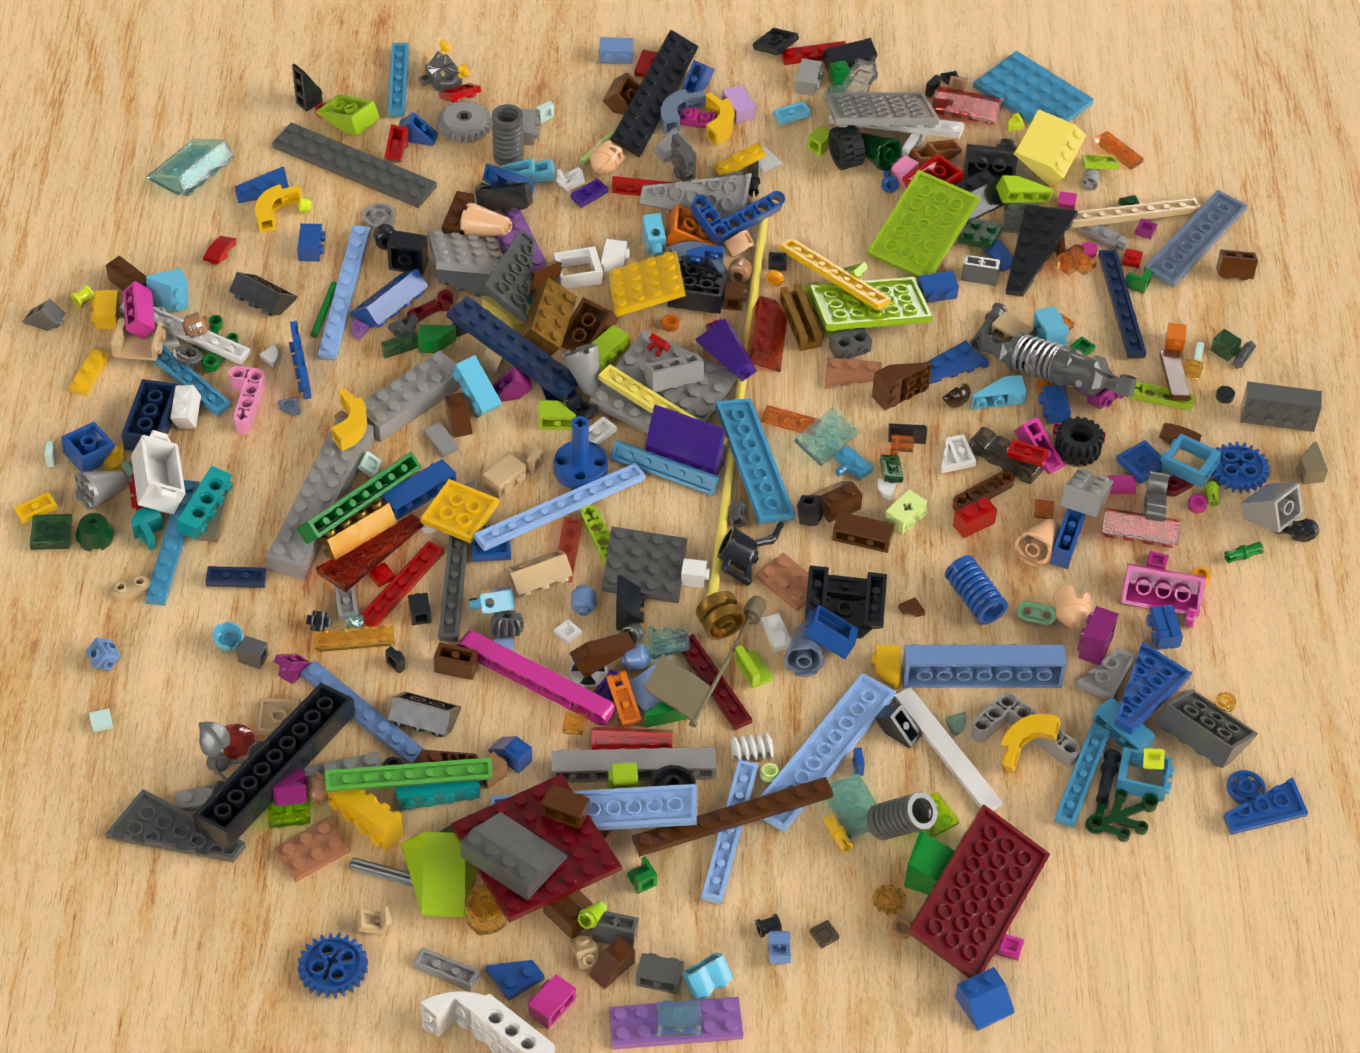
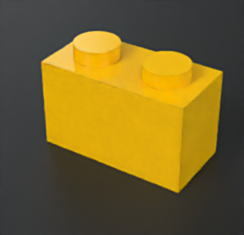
(105, 309)

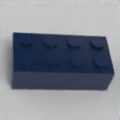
(149, 412)

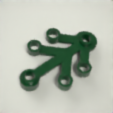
(1120, 816)

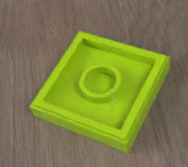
(1099, 162)

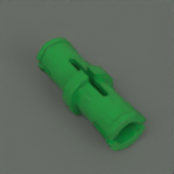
(1243, 552)

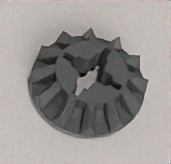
(194, 355)

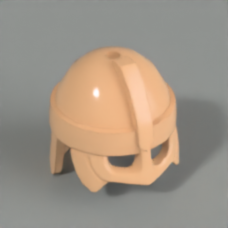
(605, 160)
(1069, 609)

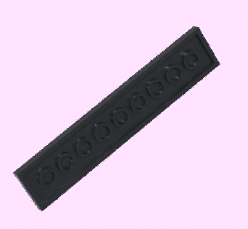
(659, 83)

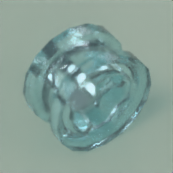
(354, 621)

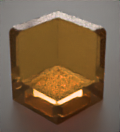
(901, 443)

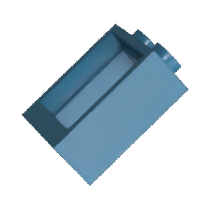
(1184, 471)
(1136, 788)

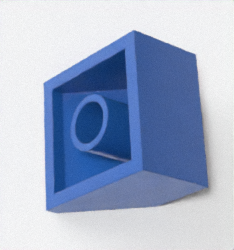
(87, 447)
(984, 998)

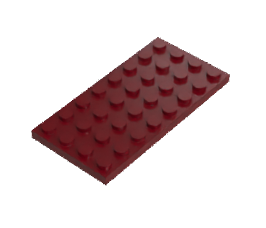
(978, 893)

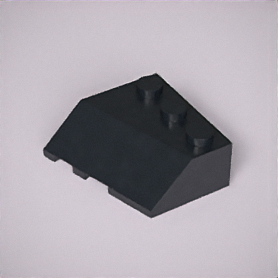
(702, 289)

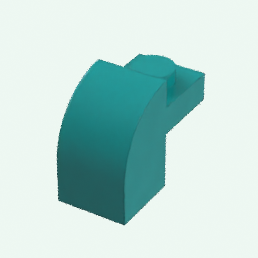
(144, 524)

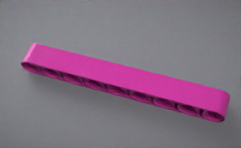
(539, 679)

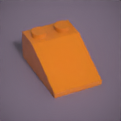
(683, 227)

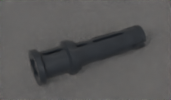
(1109, 770)

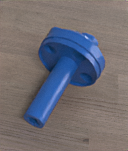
(579, 459)

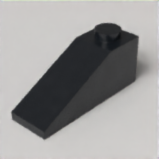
(306, 91)

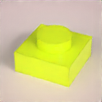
(1153, 758)

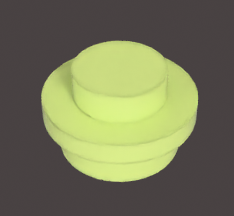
(769, 772)

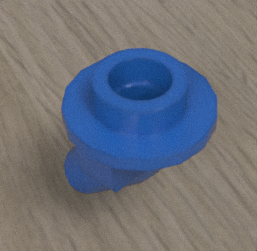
(889, 183)

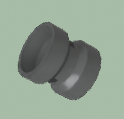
(635, 631)

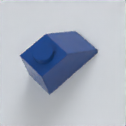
(698, 77)
(418, 130)
(514, 751)

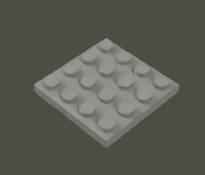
(464, 252)

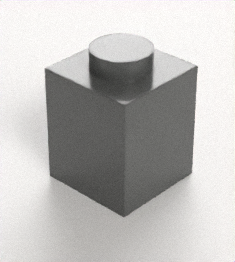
(252, 652)

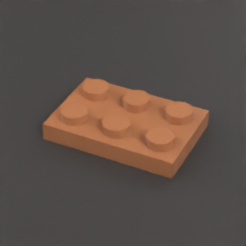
(785, 580)
(312, 850)

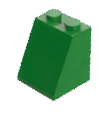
(926, 863)

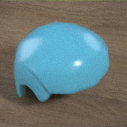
(227, 636)

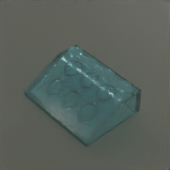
(192, 166)

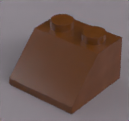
(621, 93)
(839, 497)
(566, 912)

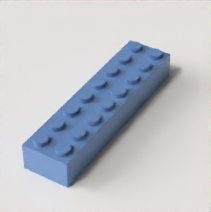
(983, 666)

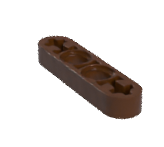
(996, 480)

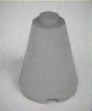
(584, 367)

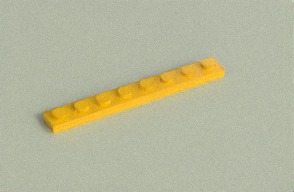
(835, 274)

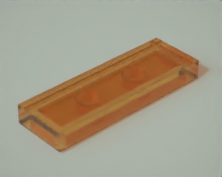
(1119, 150)
(786, 419)

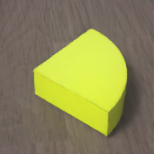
(1015, 122)

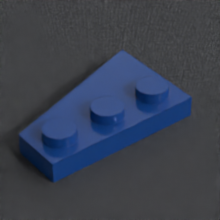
(255, 187)

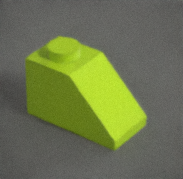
(554, 416)

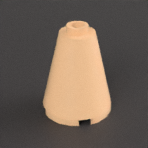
(484, 222)
(1038, 542)

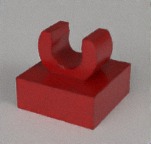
(659, 343)

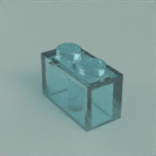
(679, 1018)

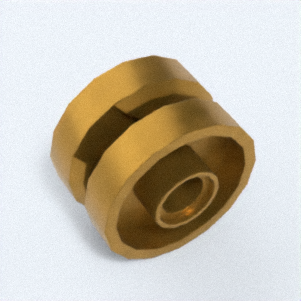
(720, 615)

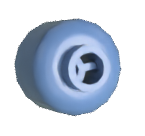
(583, 600)
(636, 658)

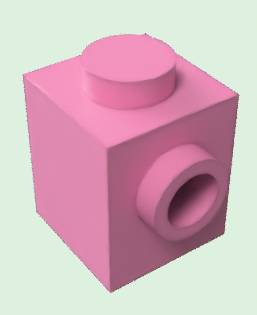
(903, 167)

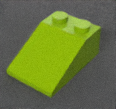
(349, 113)

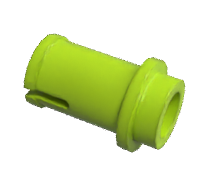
(1211, 489)

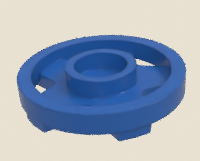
(1244, 788)

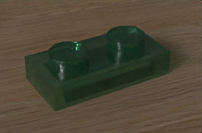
(891, 468)

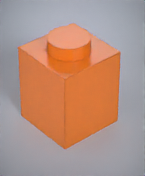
(1175, 337)

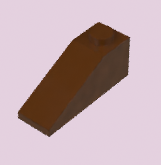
(601, 652)

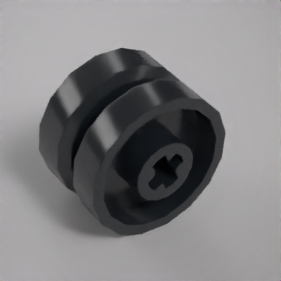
(672, 775)

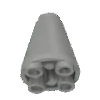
(99, 486)

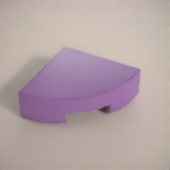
(359, 329)

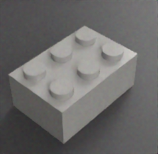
(1087, 492)

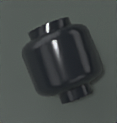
(382, 235)

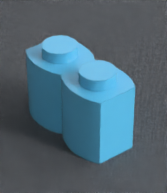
(707, 975)

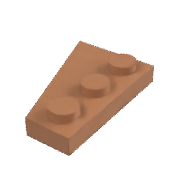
(848, 370)

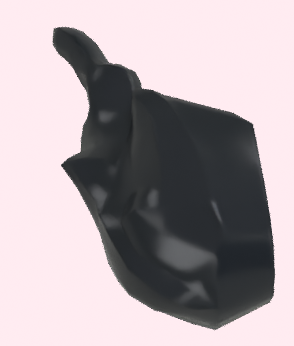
(1304, 529)

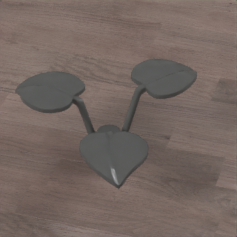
(212, 741)

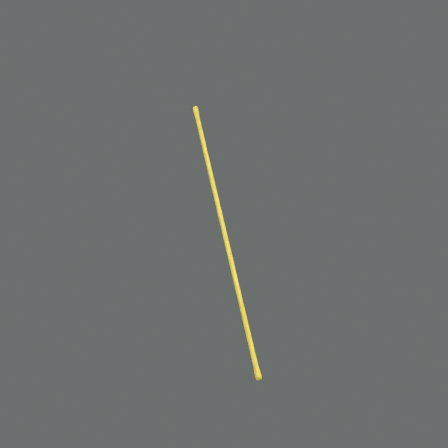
(740, 393)

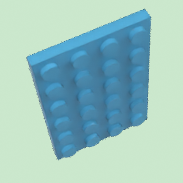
(1032, 88)

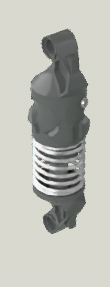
(1057, 364)

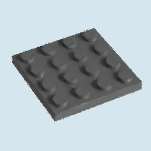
(647, 561)

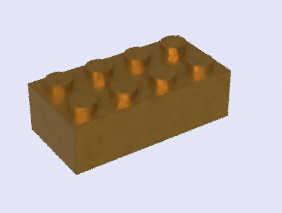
(549, 316)

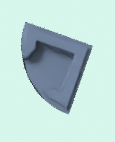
(289, 406)

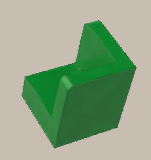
(1139, 283)
(643, 876)

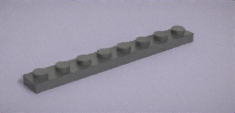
(453, 590)

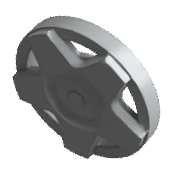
(378, 216)

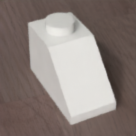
(614, 255)

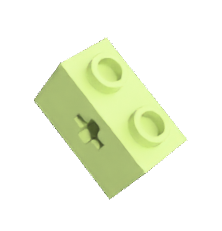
(906, 511)

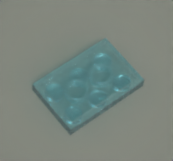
(826, 436)
(851, 804)

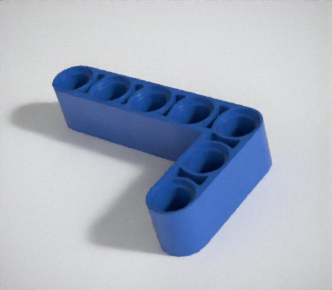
(738, 219)

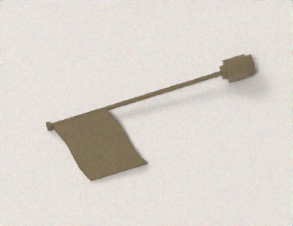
(686, 690)

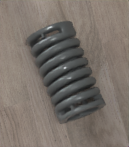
(507, 134)
(902, 816)

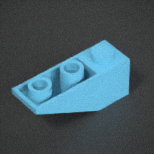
(1003, 392)

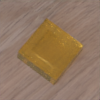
(1193, 369)

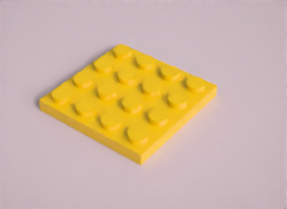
(646, 283)

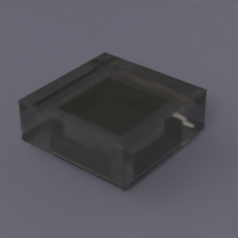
(824, 934)

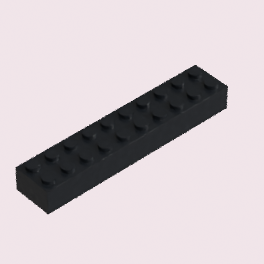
(285, 750)

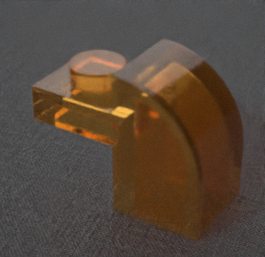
(1074, 260)

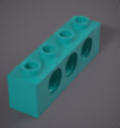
(210, 491)

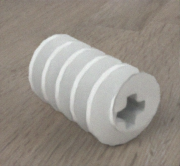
(751, 746)

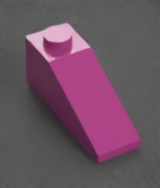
(1034, 434)

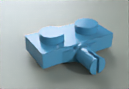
(852, 463)

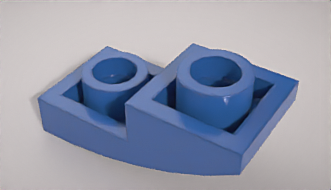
(699, 254)

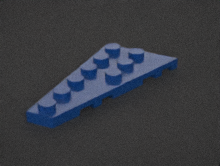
(1149, 687)

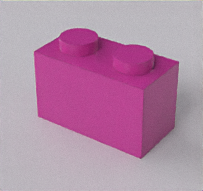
(551, 1001)

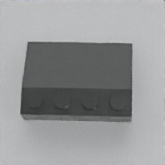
(1206, 728)
(511, 854)

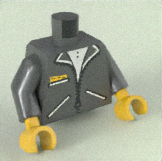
(442, 71)

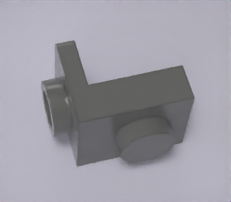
(403, 327)

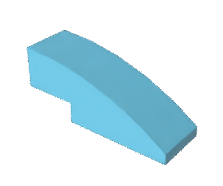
(535, 171)

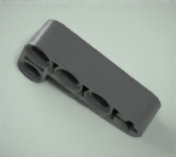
(1155, 497)

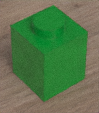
(838, 72)

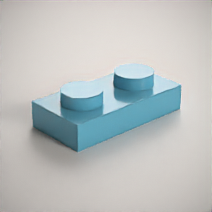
(791, 113)

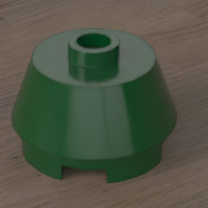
(94, 532)

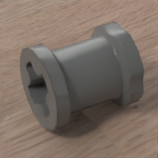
(737, 514)

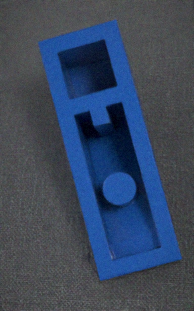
(495, 175)

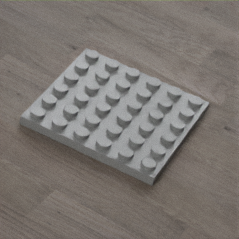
(880, 109)
(695, 398)

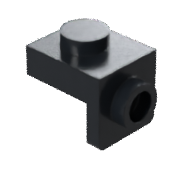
(580, 407)

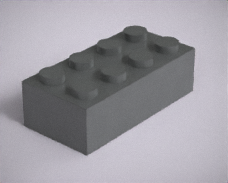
(1281, 406)

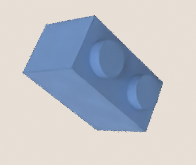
(616, 50)

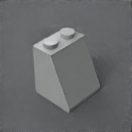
(1274, 505)

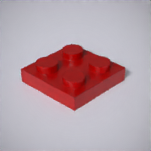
(455, 94)

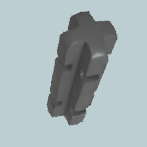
(1244, 354)

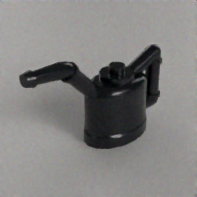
(741, 552)

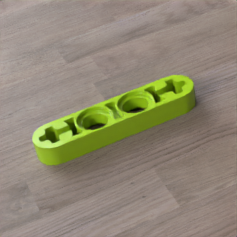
(1158, 397)
(596, 536)

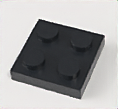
(775, 41)

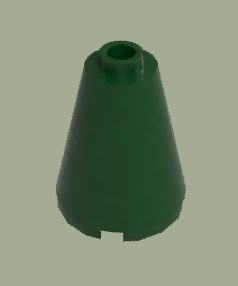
(881, 150)

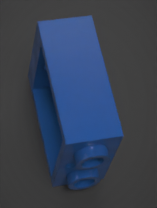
(830, 631)

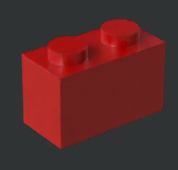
(975, 517)

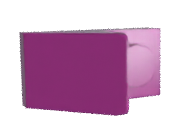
(291, 666)
(291, 789)

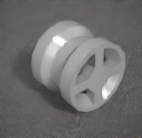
(1090, 179)

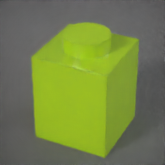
(818, 141)

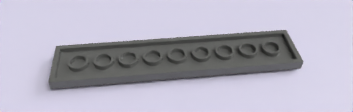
(354, 165)

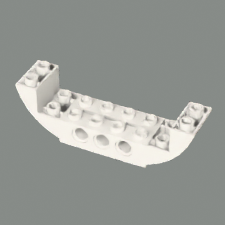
(486, 1019)

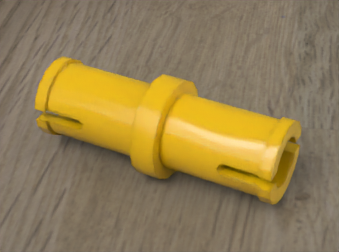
(838, 833)

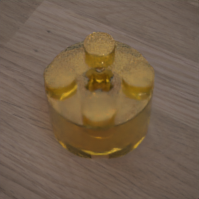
(483, 912)

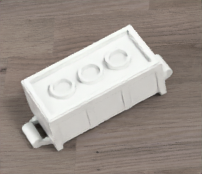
(158, 473)

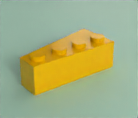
(369, 816)

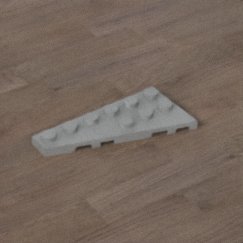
(724, 193)

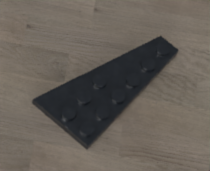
(1037, 240)

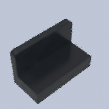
(918, 431)

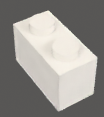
(185, 407)

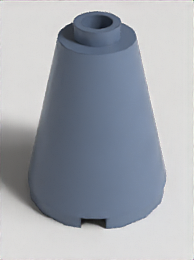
(803, 654)

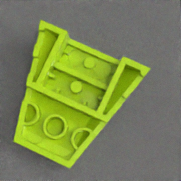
(438, 873)

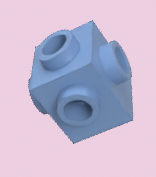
(103, 654)

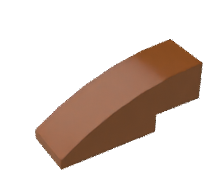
(946, 148)

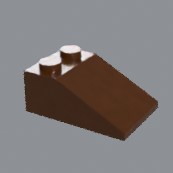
(587, 324)

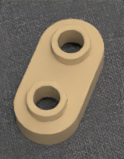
(130, 588)

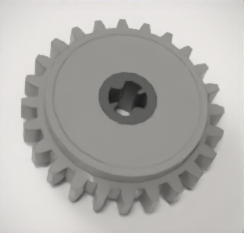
(464, 122)

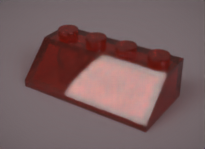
(967, 104)
(767, 334)
(1135, 526)

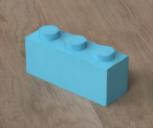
(476, 386)

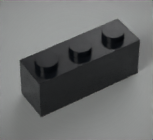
(850, 52)
(504, 196)

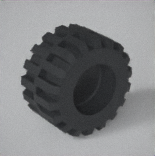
(846, 147)
(1079, 430)

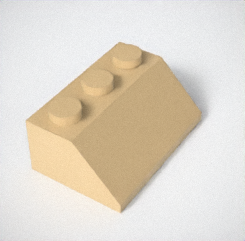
(539, 573)

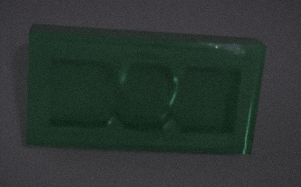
(399, 345)

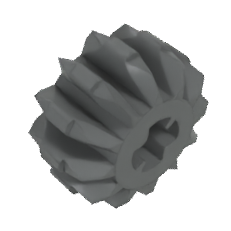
(506, 624)

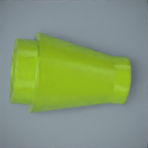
(591, 915)

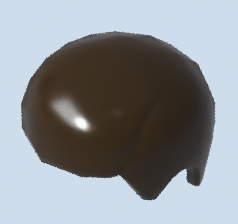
(957, 397)

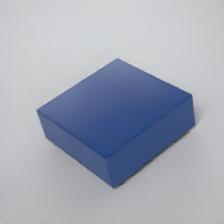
(858, 761)

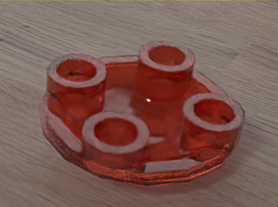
(240, 740)

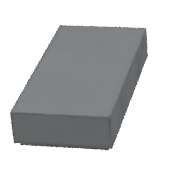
(441, 439)

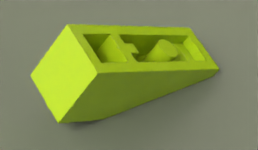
(1021, 190)

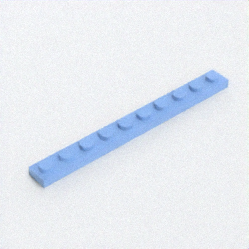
(344, 293)
(559, 507)

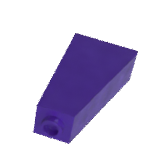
(727, 349)

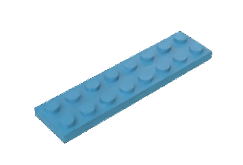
(755, 461)

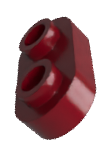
(1179, 486)

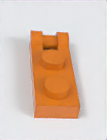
(624, 699)

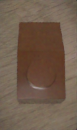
(458, 414)
(613, 962)

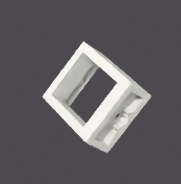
(578, 257)

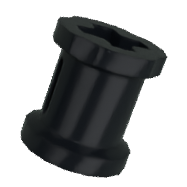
(769, 924)

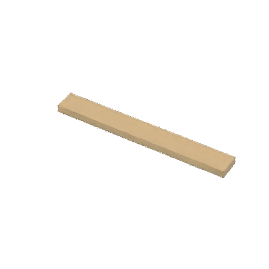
(1136, 212)

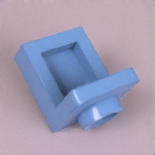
(779, 947)

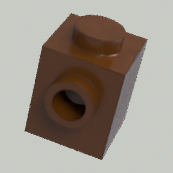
(734, 296)

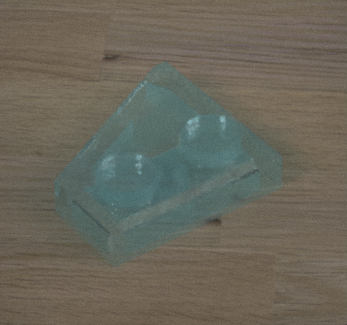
(667, 641)

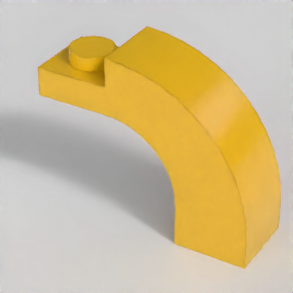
(722, 127)
(271, 201)
(354, 426)
(1024, 730)

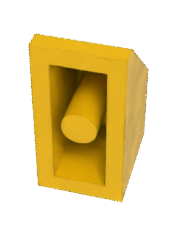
(887, 663)

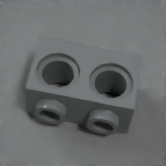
(850, 343)

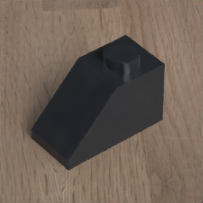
(898, 724)

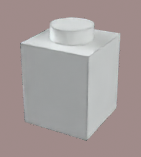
(694, 573)

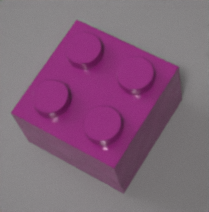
(1097, 635)

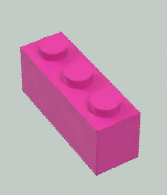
(138, 310)

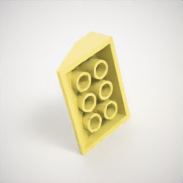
(1049, 146)

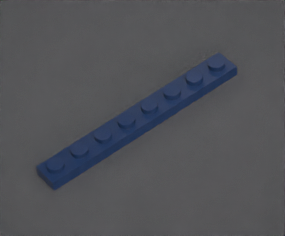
(1122, 304)

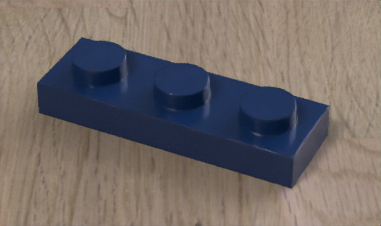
(236, 577)

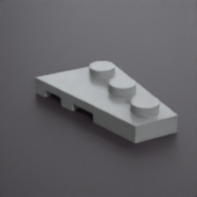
(1109, 675)

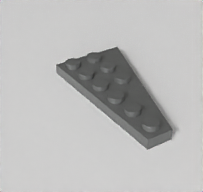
(511, 278)
(165, 826)

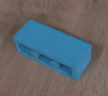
(1105, 717)

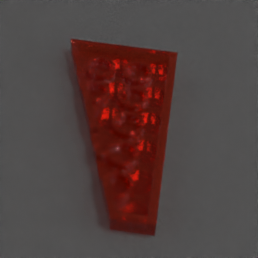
(360, 561)

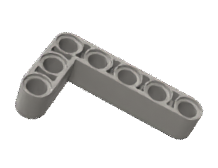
(1010, 710)

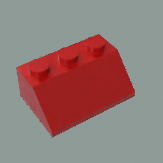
(939, 168)

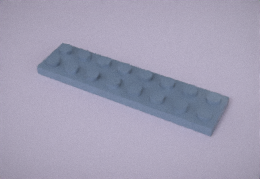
(1195, 238)

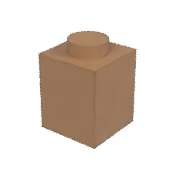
(499, 769)

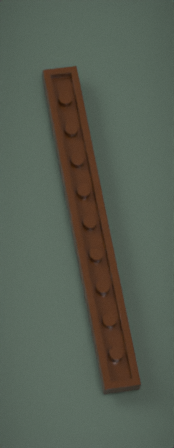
(734, 816)

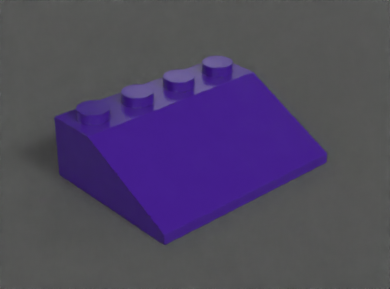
(686, 440)

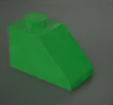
(435, 337)

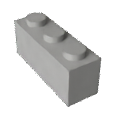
(674, 372)

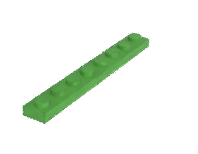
(408, 774)

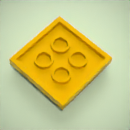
(459, 511)

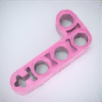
(252, 386)

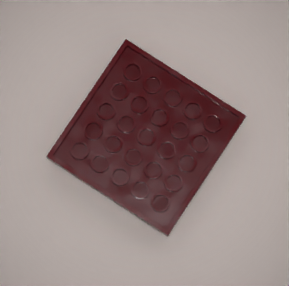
(587, 851)

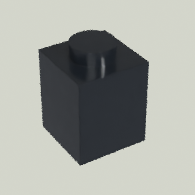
(809, 510)
(419, 608)

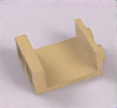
(133, 347)

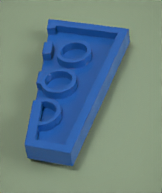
(299, 361)
(955, 361)
(1273, 807)

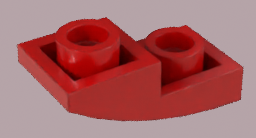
(218, 249)

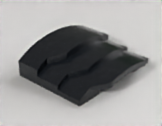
(850, 598)

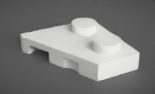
(957, 454)

